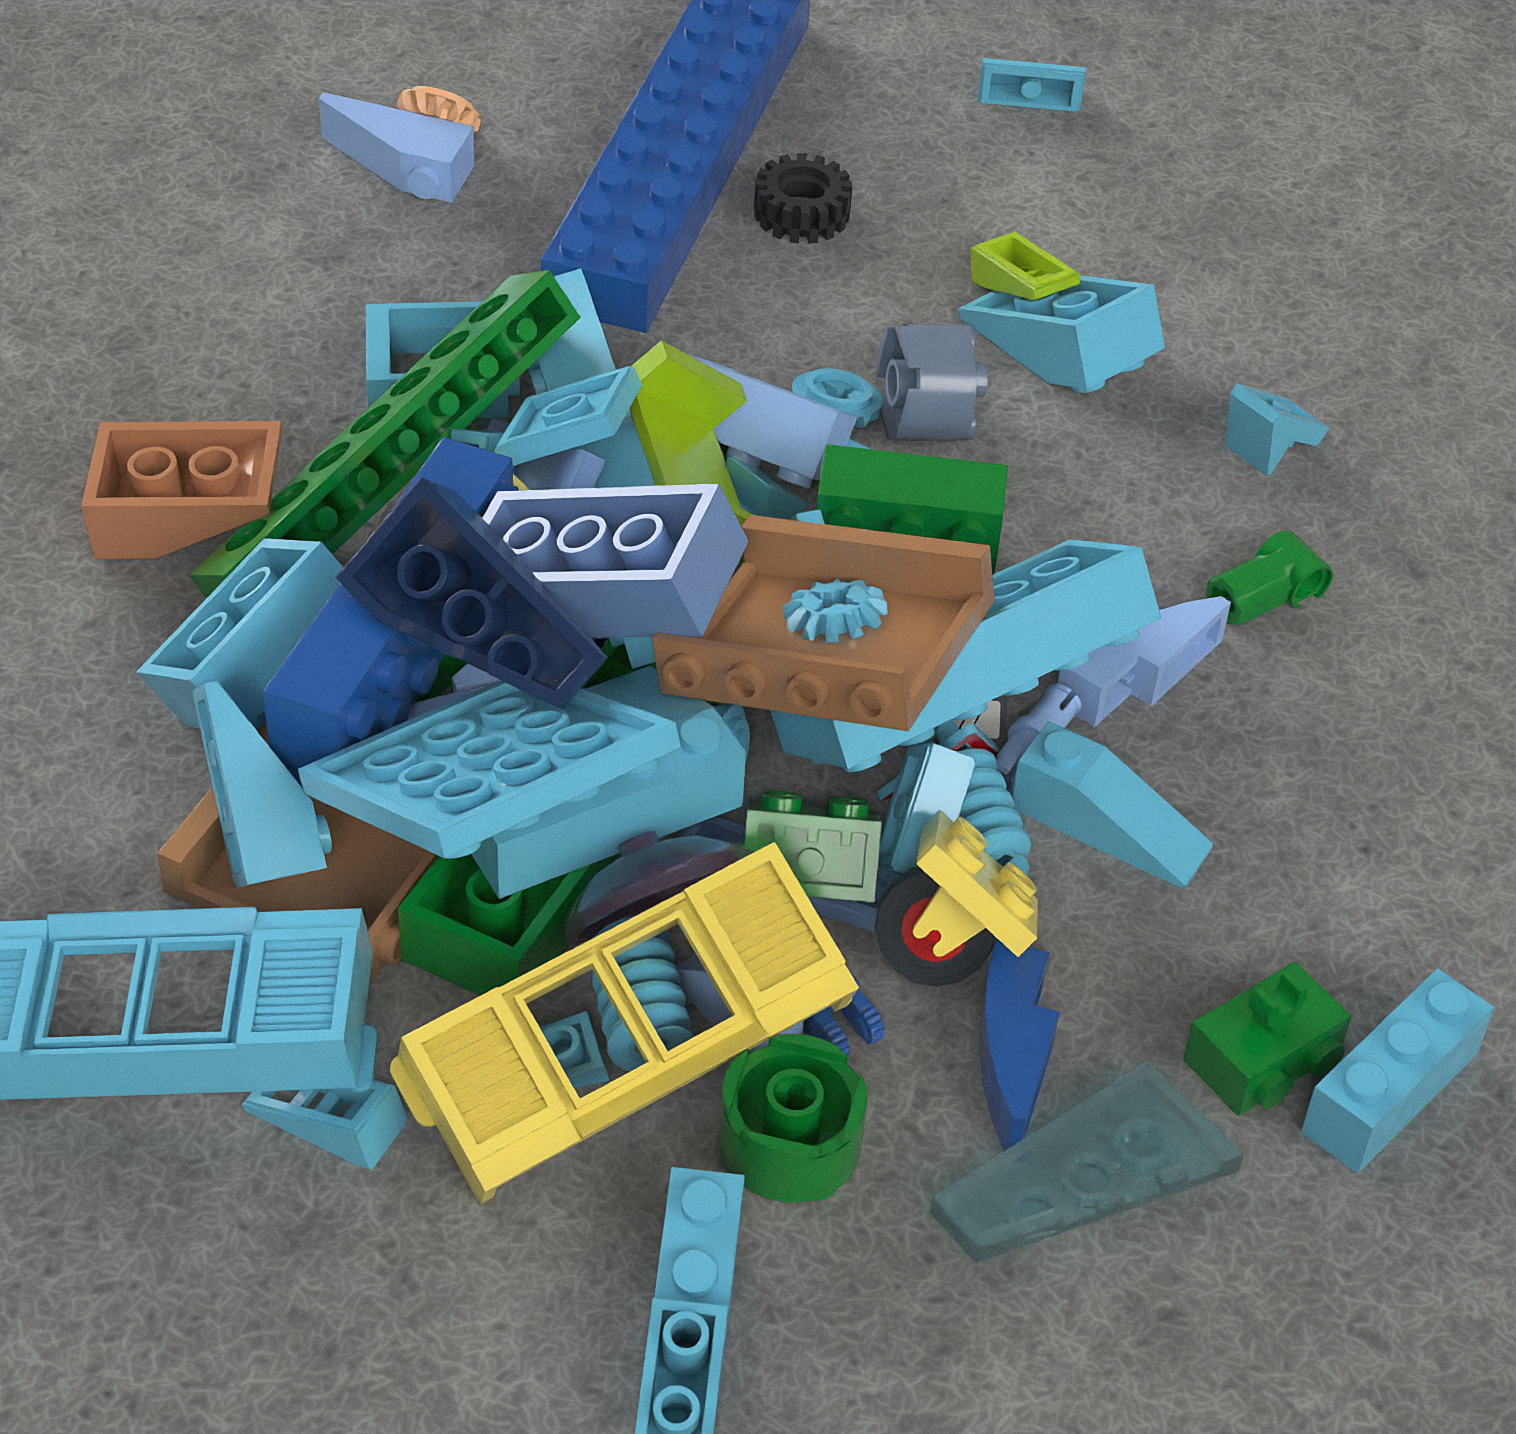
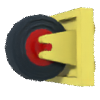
(945, 913)

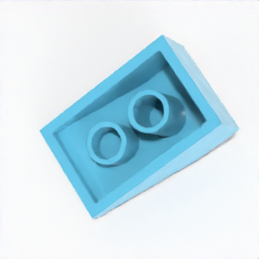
(1076, 333)

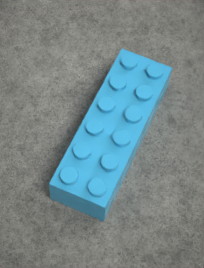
(1041, 621)

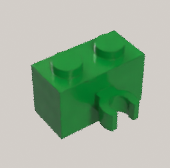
(1268, 1039)

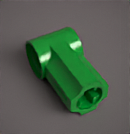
(1280, 573)

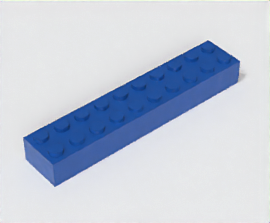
(674, 154)

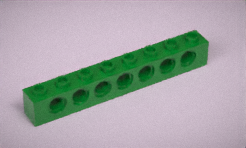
(406, 423)

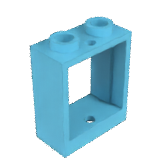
(415, 329)

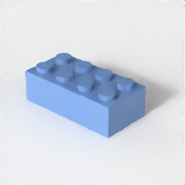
(626, 554)

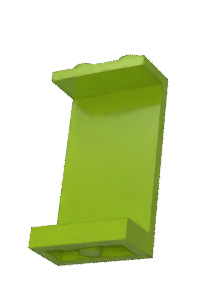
(677, 420)

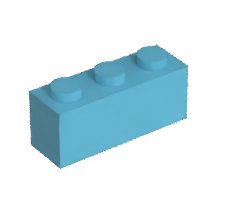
(1397, 1070)

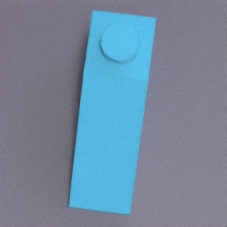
(1105, 804)
(260, 805)

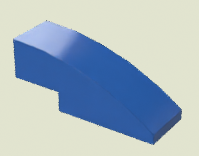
(1014, 1039)

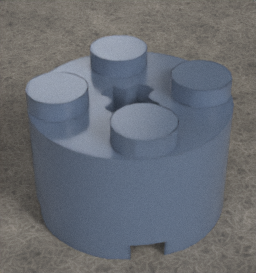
(930, 382)

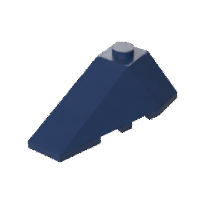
(465, 592)

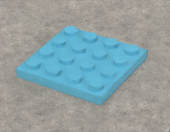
(487, 765)

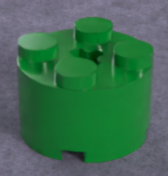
(792, 1118)

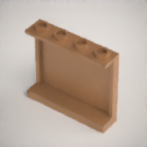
(882, 679)
(362, 871)

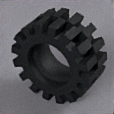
(821, 215)

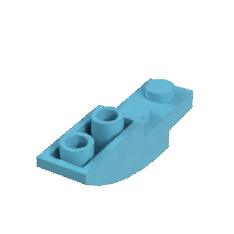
(691, 1304)

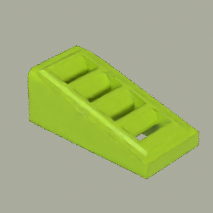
(1019, 268)

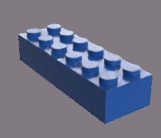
(350, 670)

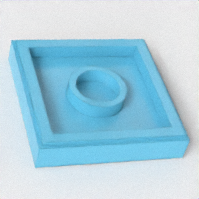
(570, 416)

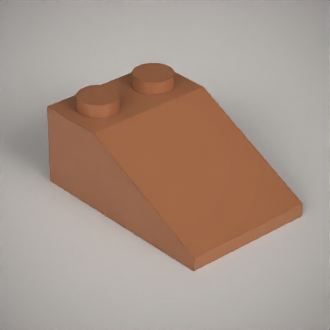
(176, 483)

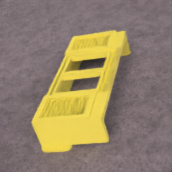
(500, 1088)

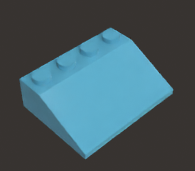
(679, 791)

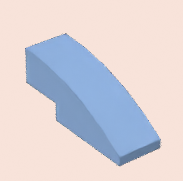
(1150, 662)

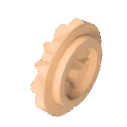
(439, 104)

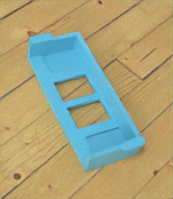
(286, 1021)

